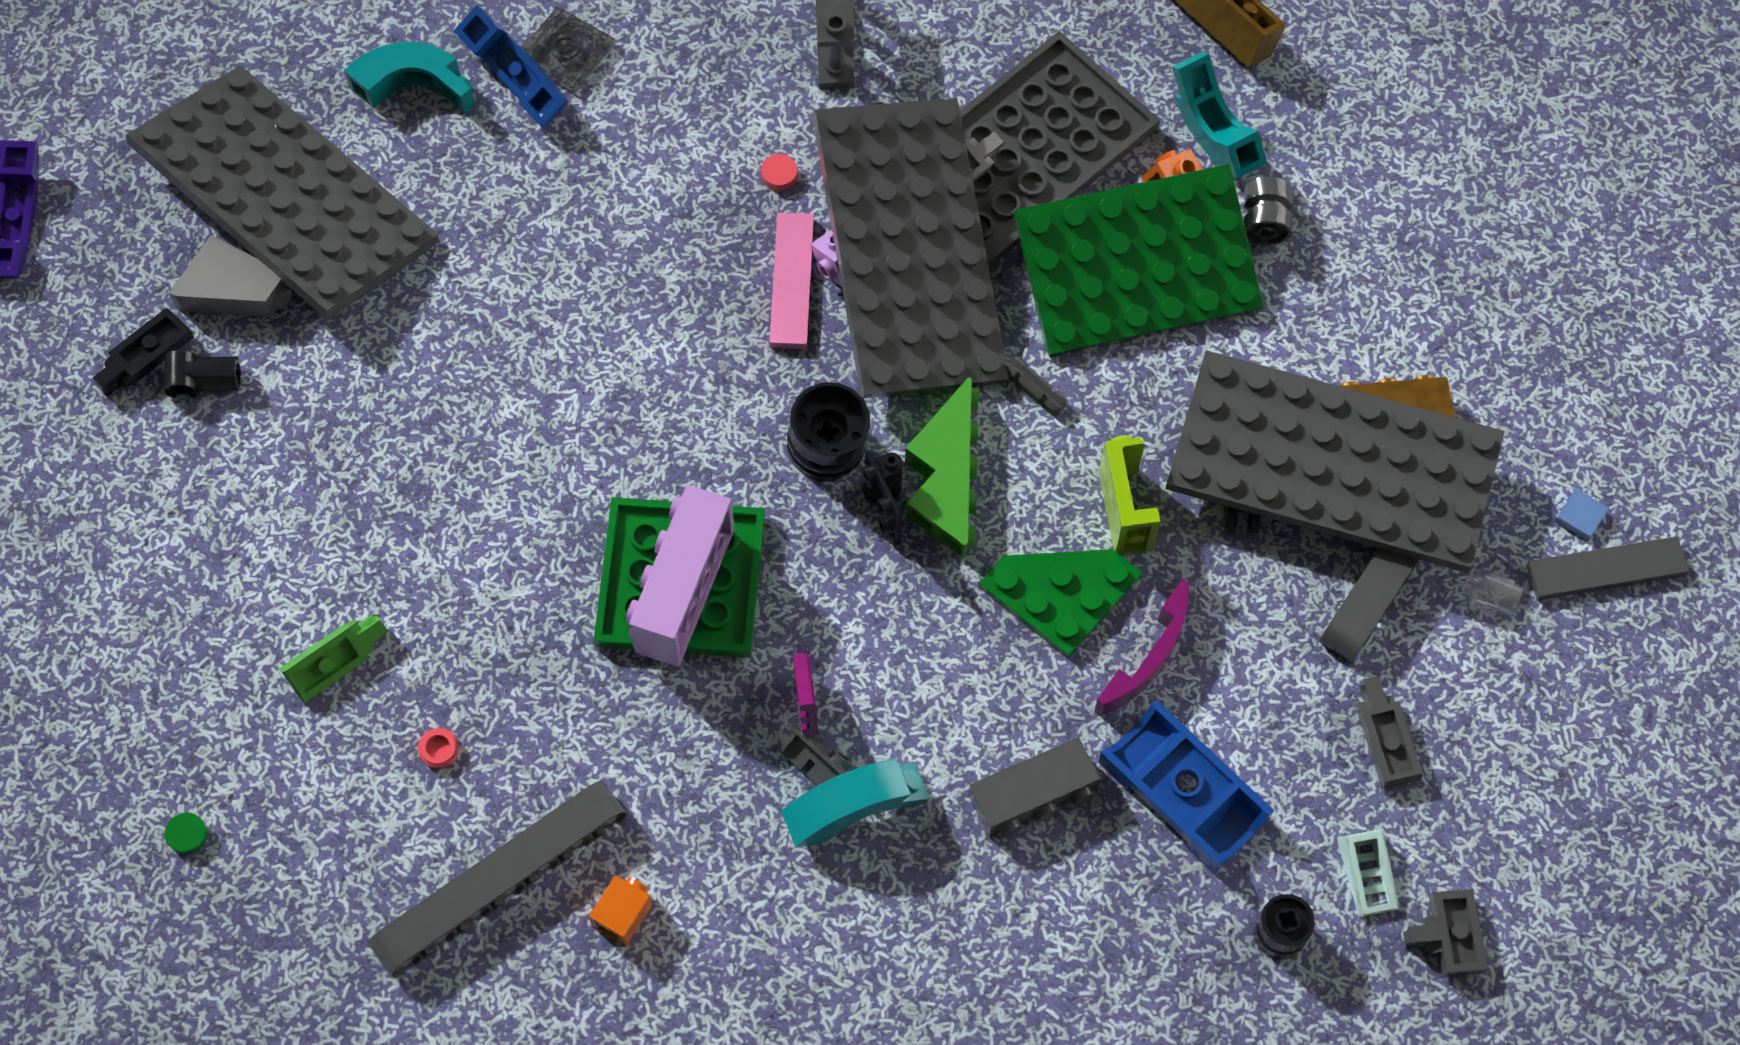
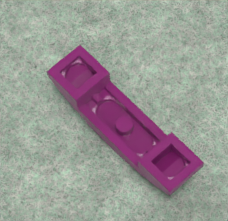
(1124, 687)

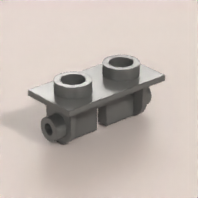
(808, 748)

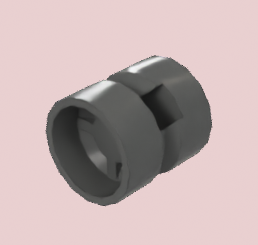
(1268, 210)

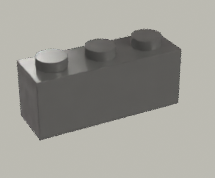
(1034, 788)

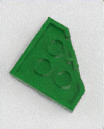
(1061, 592)

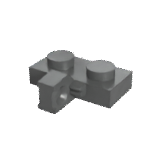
(1451, 933)

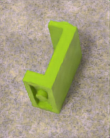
(1129, 528)

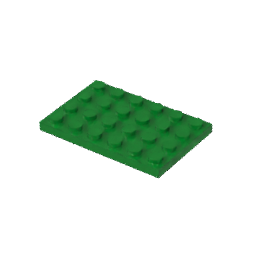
(1138, 259)

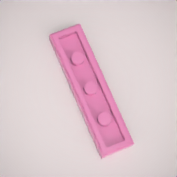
(791, 281)

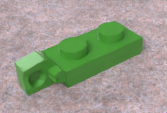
(332, 657)

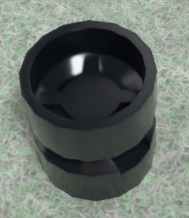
(1284, 926)

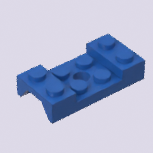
(1215, 816)

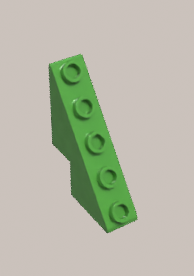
(944, 458)

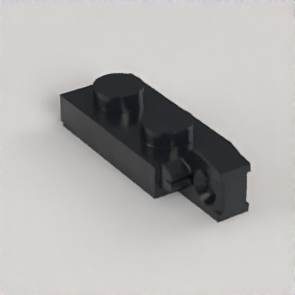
(142, 352)

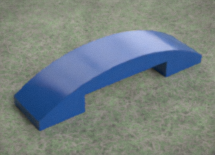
(512, 65)

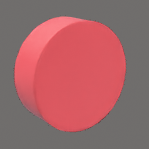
(779, 172)
(438, 748)

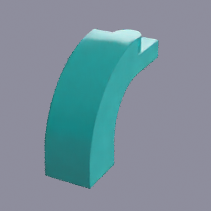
(409, 64)
(1212, 121)
(851, 797)

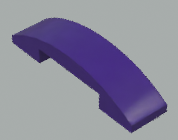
(17, 203)

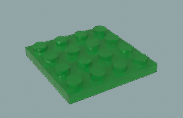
(730, 608)

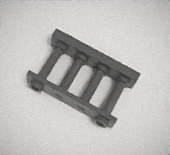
(835, 43)

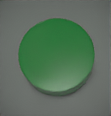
(186, 833)

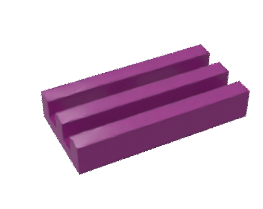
(805, 694)

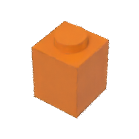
(621, 909)

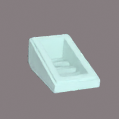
(1380, 854)

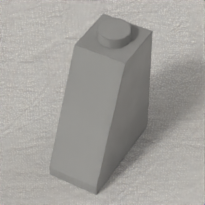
(229, 282)

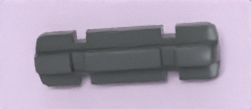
(1036, 386)

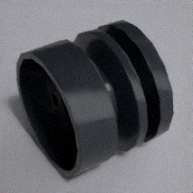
(833, 412)

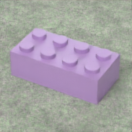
(681, 575)

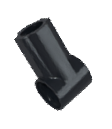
(192, 374)

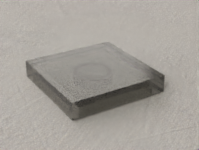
(568, 48)

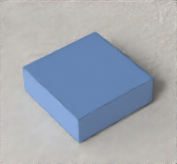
(1581, 514)

